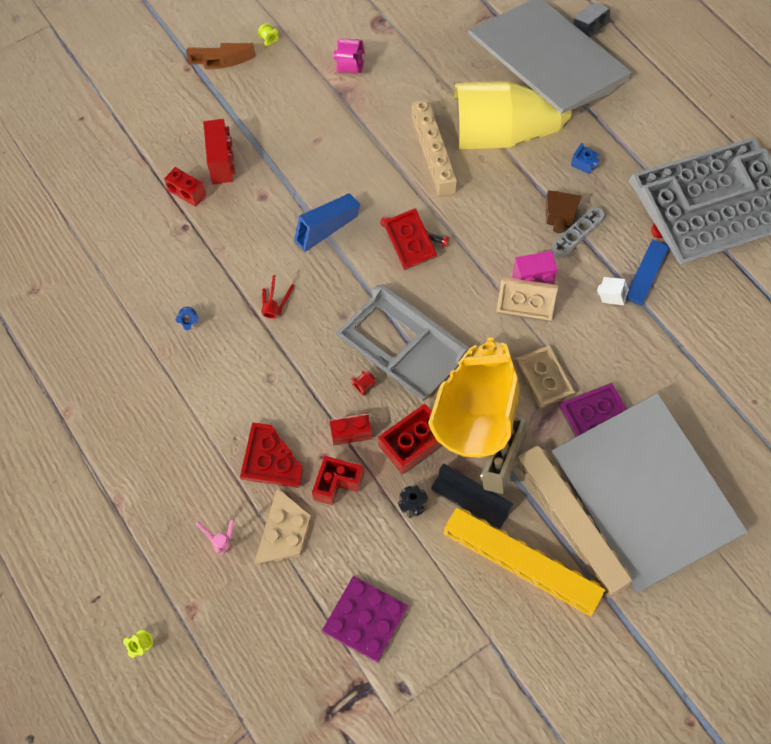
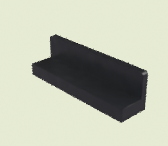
(472, 496)

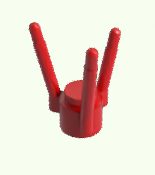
(271, 308)

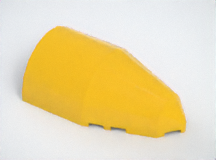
(477, 402)

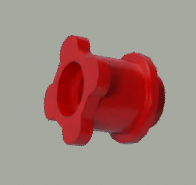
(363, 382)

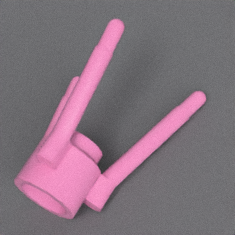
(220, 541)

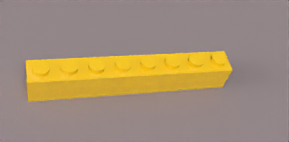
(524, 561)

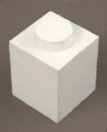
(613, 290)

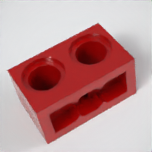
(185, 186)

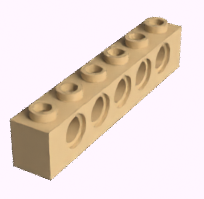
(433, 148)

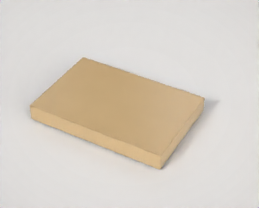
(527, 298)
(544, 376)

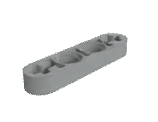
(576, 231)

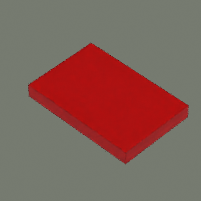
(409, 239)

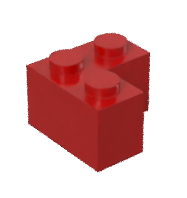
(336, 474)

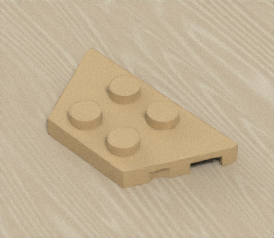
(283, 531)

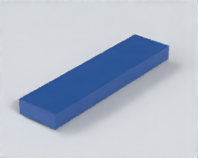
(646, 272)

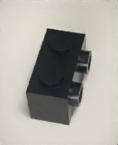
(592, 19)

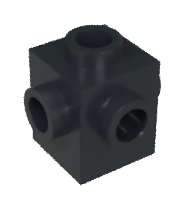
(410, 506)

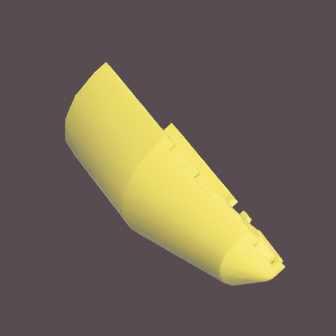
(503, 114)

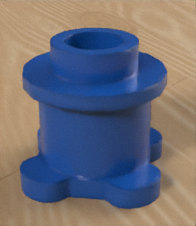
(187, 322)

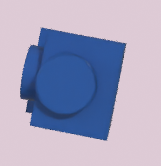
(585, 159)

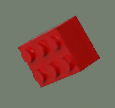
(219, 151)
(409, 440)

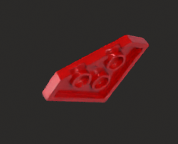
(269, 459)

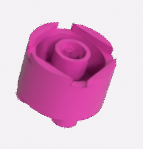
(349, 55)

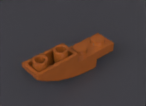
(226, 56)

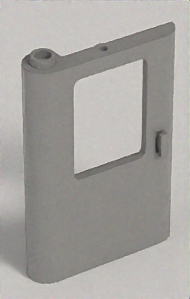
(424, 360)

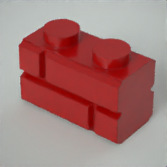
(350, 429)

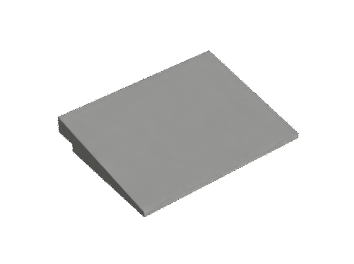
(551, 55)
(709, 199)
(648, 492)

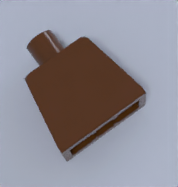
(561, 209)

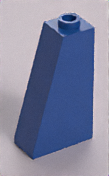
(325, 220)

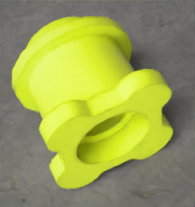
(268, 34)
(138, 643)

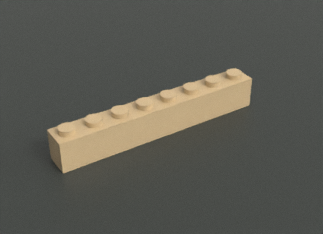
(573, 521)

